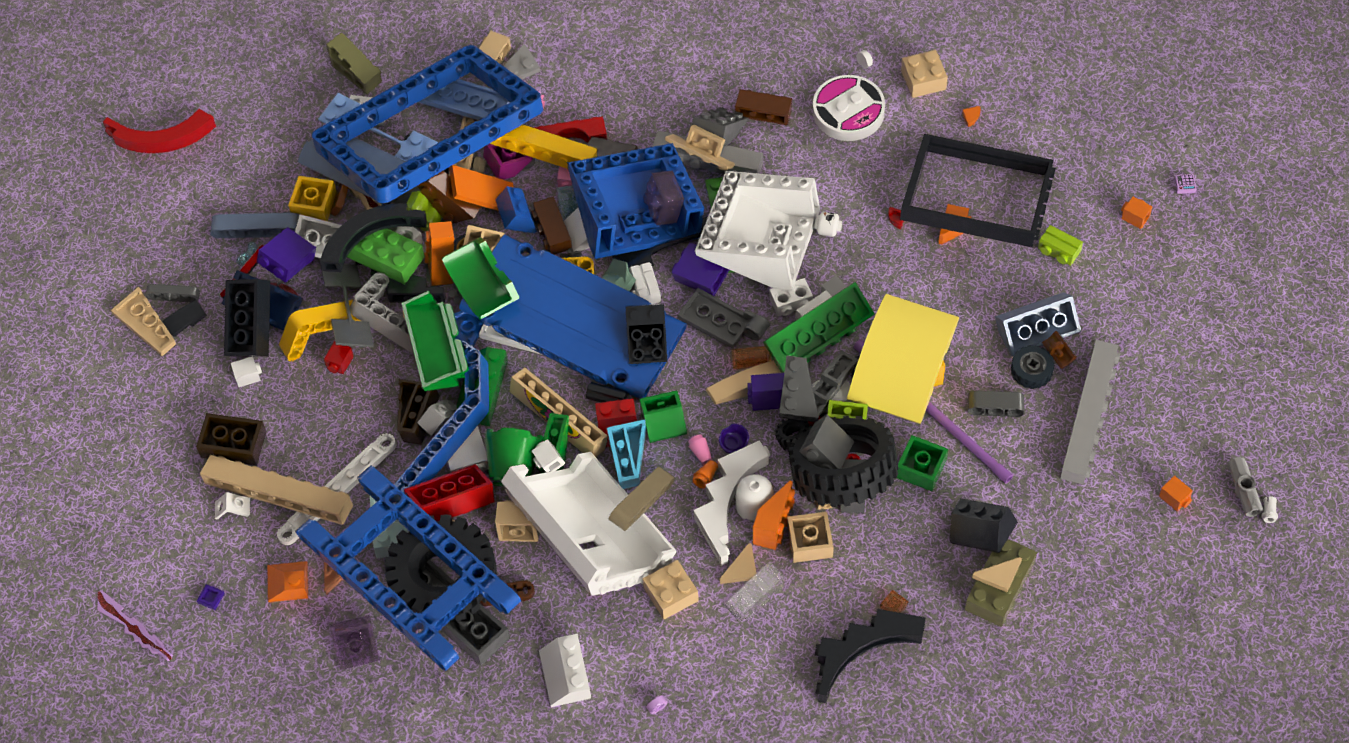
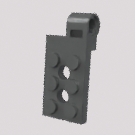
(735, 321)

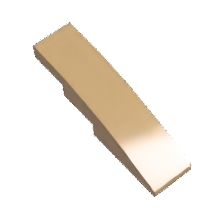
(736, 385)

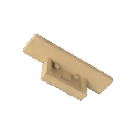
(704, 145)

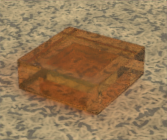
(894, 602)

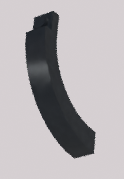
(363, 225)

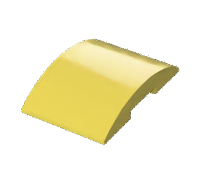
(902, 358)

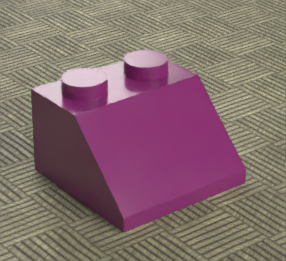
(504, 162)

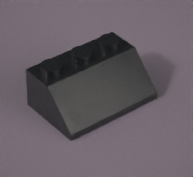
(981, 525)

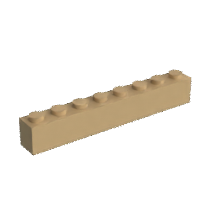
(277, 489)

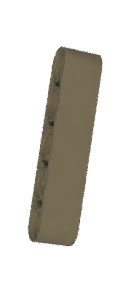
(641, 498)

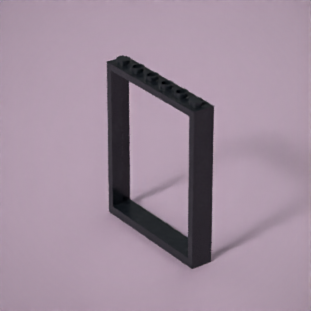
(985, 155)

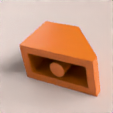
(947, 235)

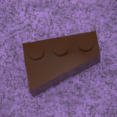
(440, 195)

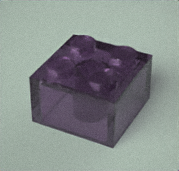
(664, 198)

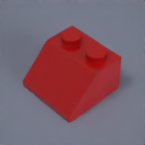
(614, 414)

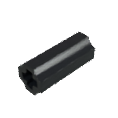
(604, 393)

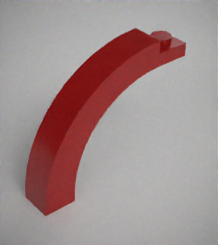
(161, 140)

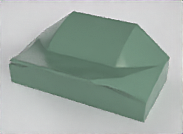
(619, 275)

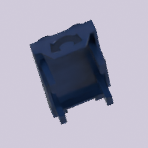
(281, 302)

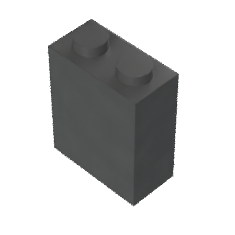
(826, 444)

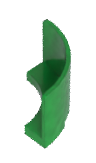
(478, 279)

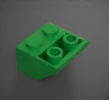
(663, 416)

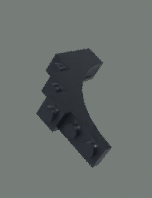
(885, 629)

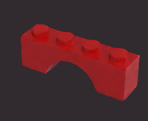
(580, 129)

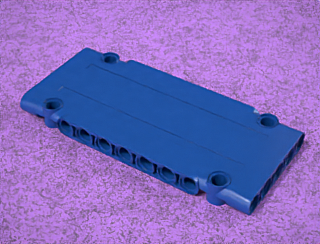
(573, 317)

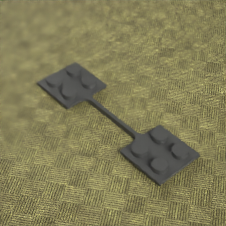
(348, 331)

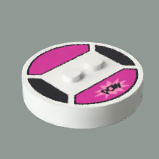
(848, 107)

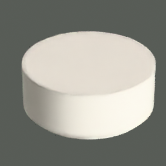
(864, 59)

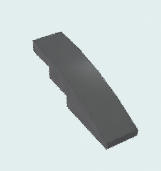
(833, 379)

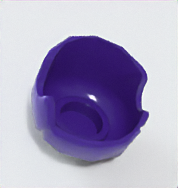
(733, 438)

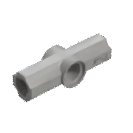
(1248, 496)

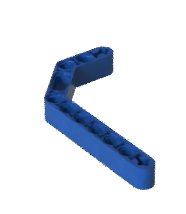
(458, 426)

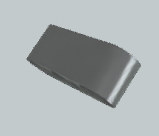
(996, 403)

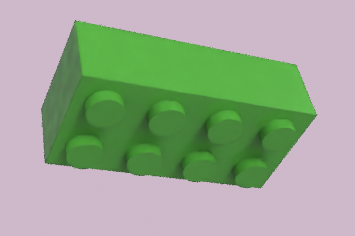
(389, 254)

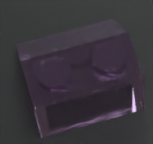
(354, 642)

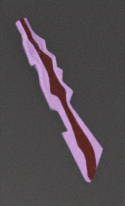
(132, 626)

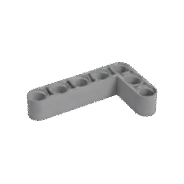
(381, 318)

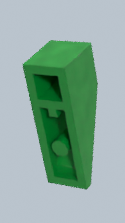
(557, 434)

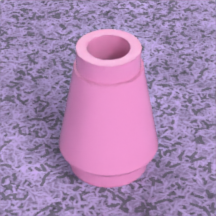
(700, 448)

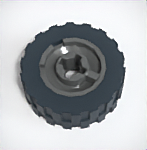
(1025, 373)

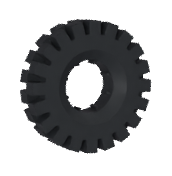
(410, 555)

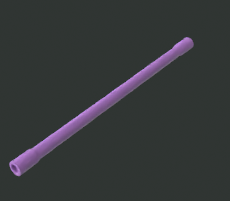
(997, 468)

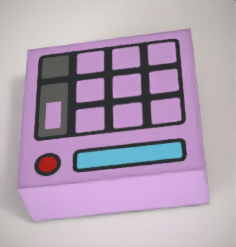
(1185, 183)

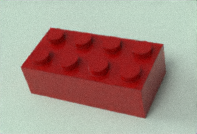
(453, 493)

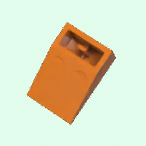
(773, 518)

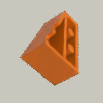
(437, 245)

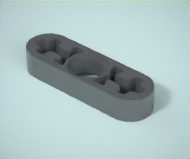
(172, 293)

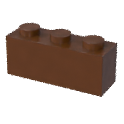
(764, 106)
(551, 226)

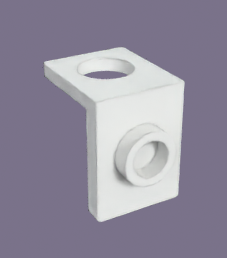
(233, 504)

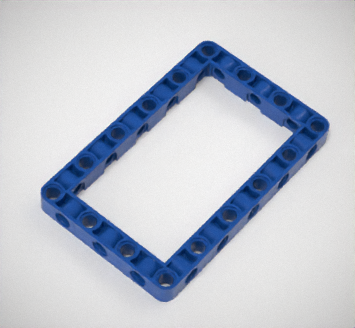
(383, 188)

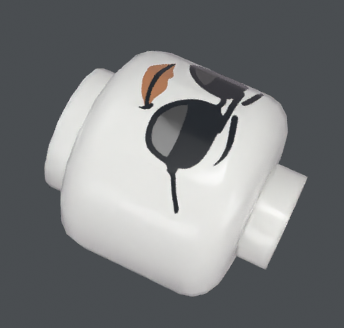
(828, 224)

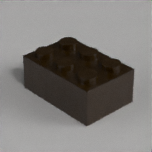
(232, 438)

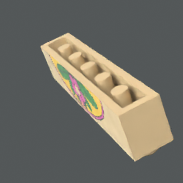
(544, 400)

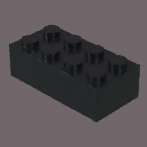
(247, 318)

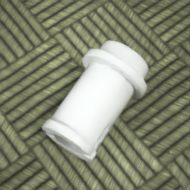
(1269, 514)

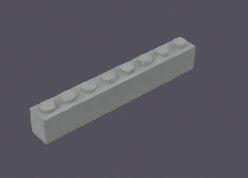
(1089, 412)

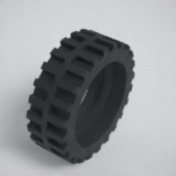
(849, 483)

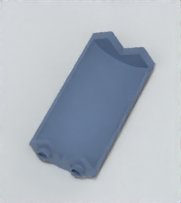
(381, 160)

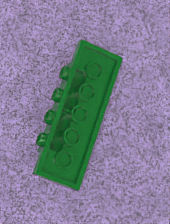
(820, 326)

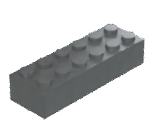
(479, 633)

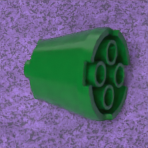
(508, 449)

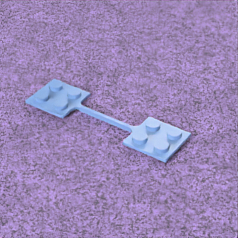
(412, 146)

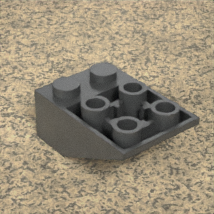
(721, 123)

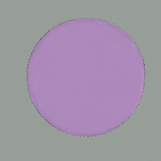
(656, 704)

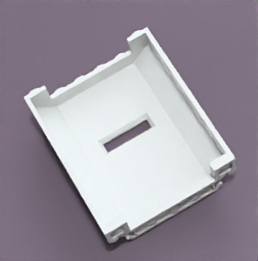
(574, 509)

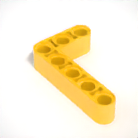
(307, 322)

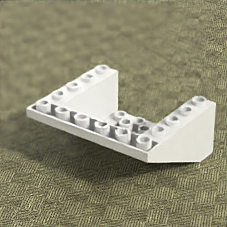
(761, 226)

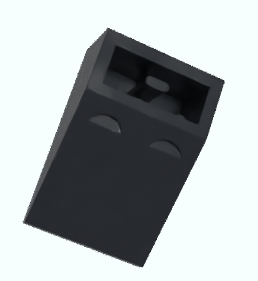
(646, 333)

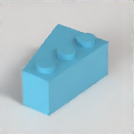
(627, 451)

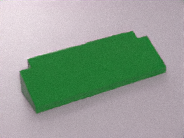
(433, 341)

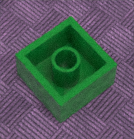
(922, 463)

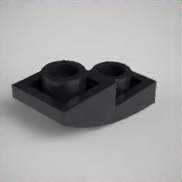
(185, 316)

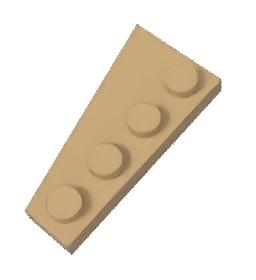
(144, 322)

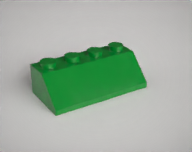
(497, 365)

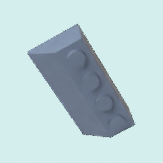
(1038, 322)

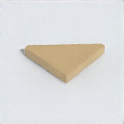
(742, 568)
(1000, 575)

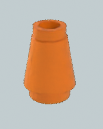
(705, 474)

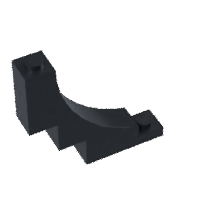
(414, 286)

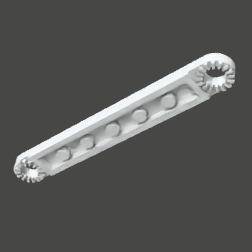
(343, 481)

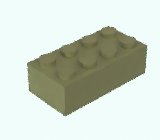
(992, 602)

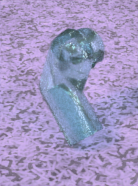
(244, 257)

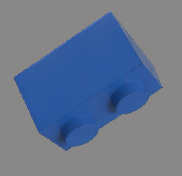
(515, 210)

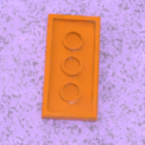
(476, 187)

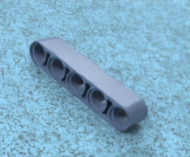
(252, 224)

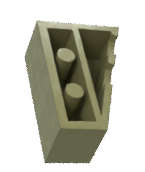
(353, 63)

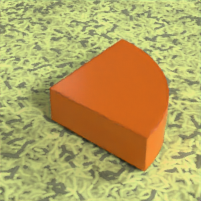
(971, 115)

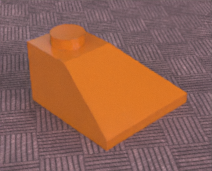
(287, 581)

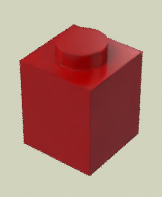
(338, 358)

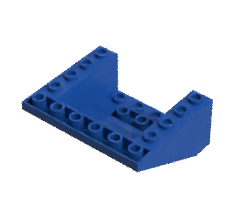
(613, 204)

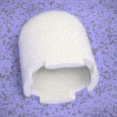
(752, 494)

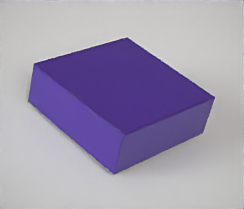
(210, 597)

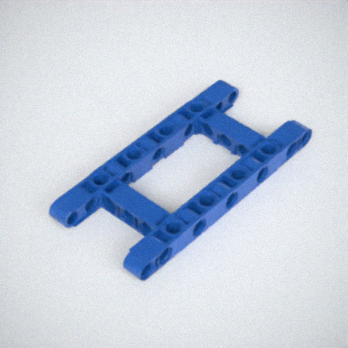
(434, 537)

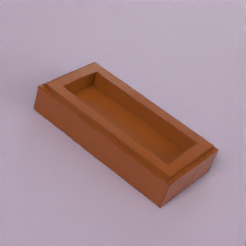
(339, 199)

